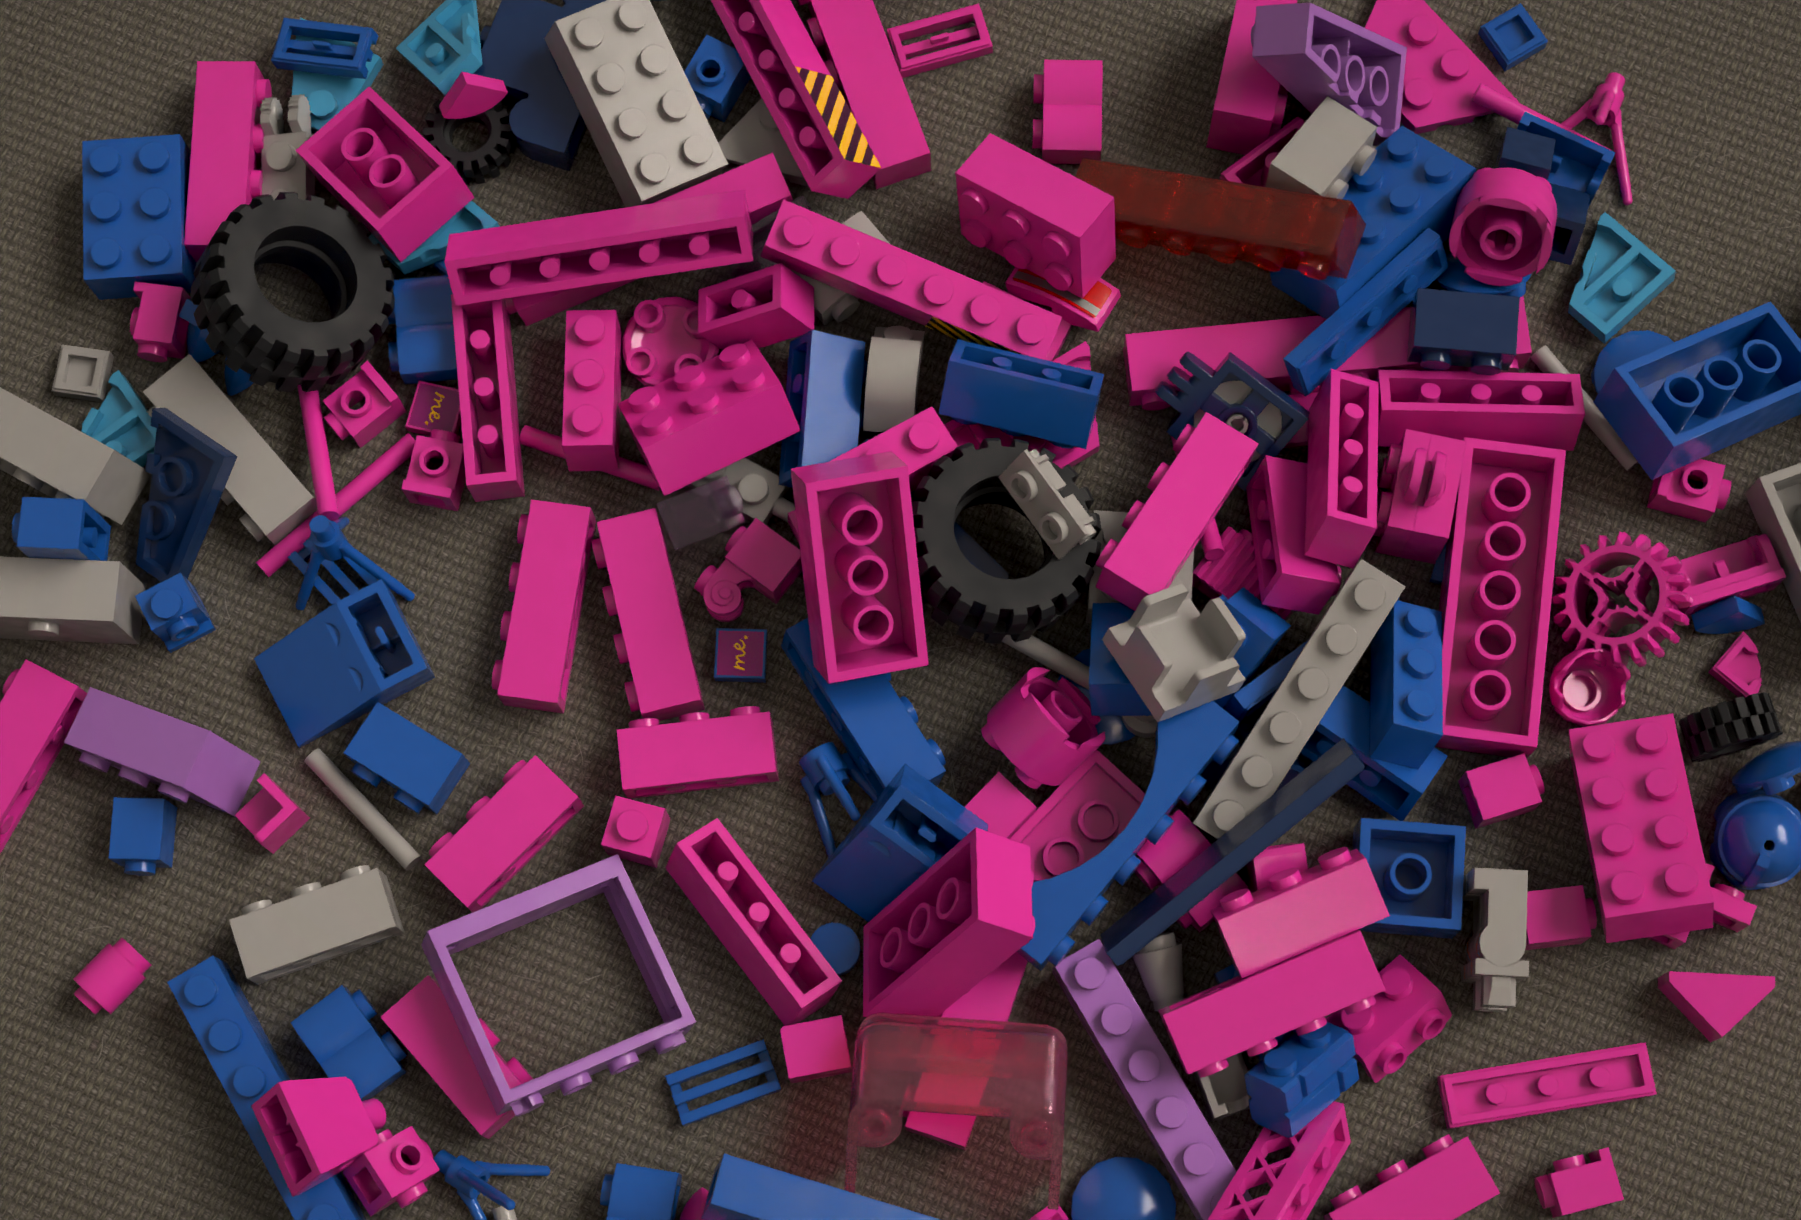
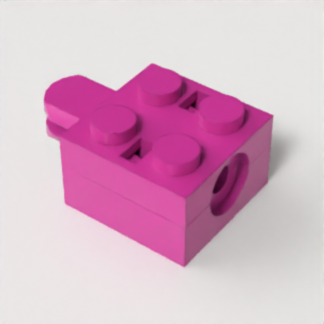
(1420, 495)

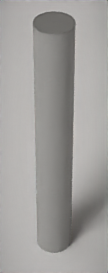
(1593, 417)
(362, 809)

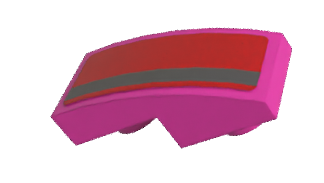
(1084, 313)

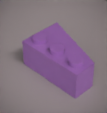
(161, 751)

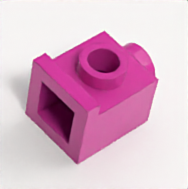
(157, 322)
(379, 411)
(441, 486)
(1675, 496)
(1579, 1185)

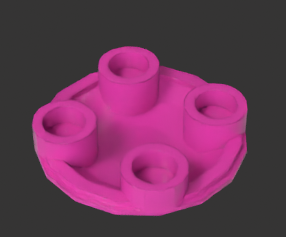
(664, 340)

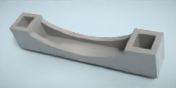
(1301, 698)

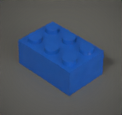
(135, 214)

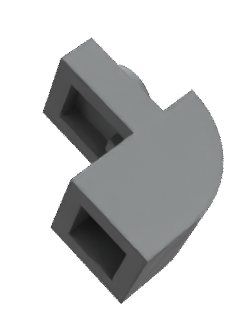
(892, 377)

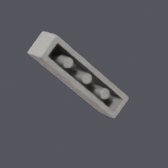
(259, 479)

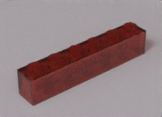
(1229, 219)

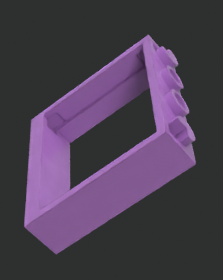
(606, 877)

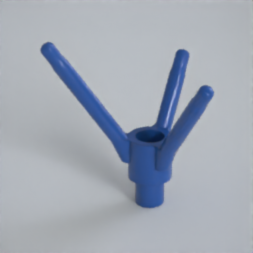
(332, 545)
(472, 1177)

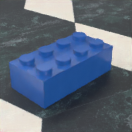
(1398, 197)
(1705, 390)

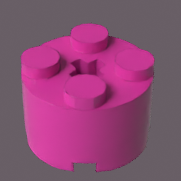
(1503, 225)
(1043, 728)

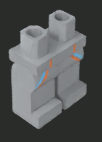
(1497, 936)

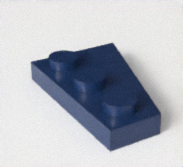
(184, 494)

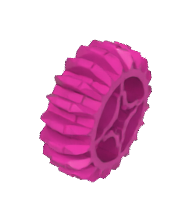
(1632, 584)

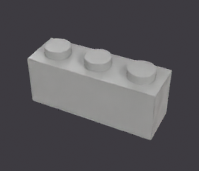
(316, 924)

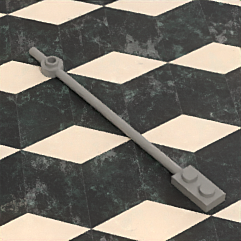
(765, 498)

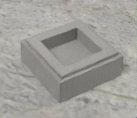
(82, 373)

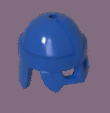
(1740, 836)

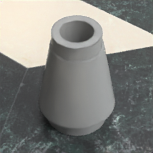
(1161, 970)

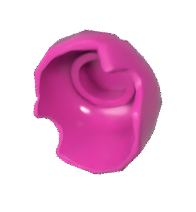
(1585, 691)

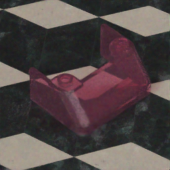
(961, 1071)

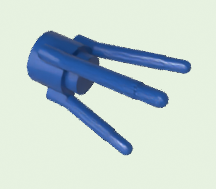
(828, 772)

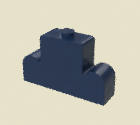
(515, 51)

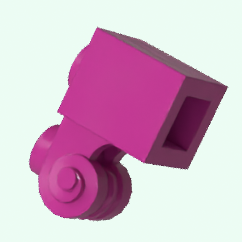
(754, 560)

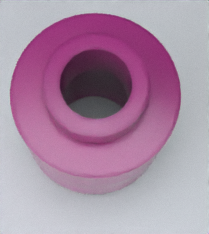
(111, 977)

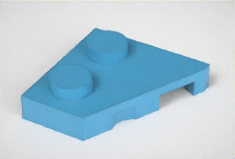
(1616, 280)
(122, 422)

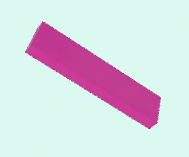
(1546, 1085)

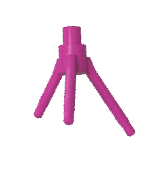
(1605, 110)

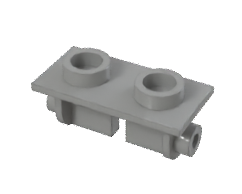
(1036, 490)

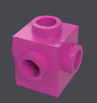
(392, 1171)

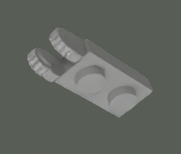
(280, 162)

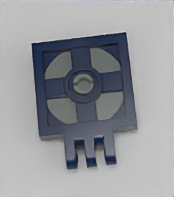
(1237, 398)

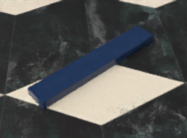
(1231, 852)

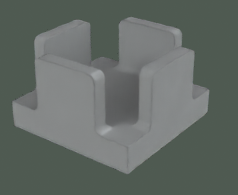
(1177, 653)

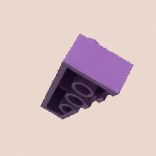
(1330, 56)

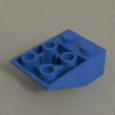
(343, 663)
(895, 843)

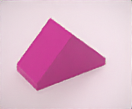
(1714, 1000)

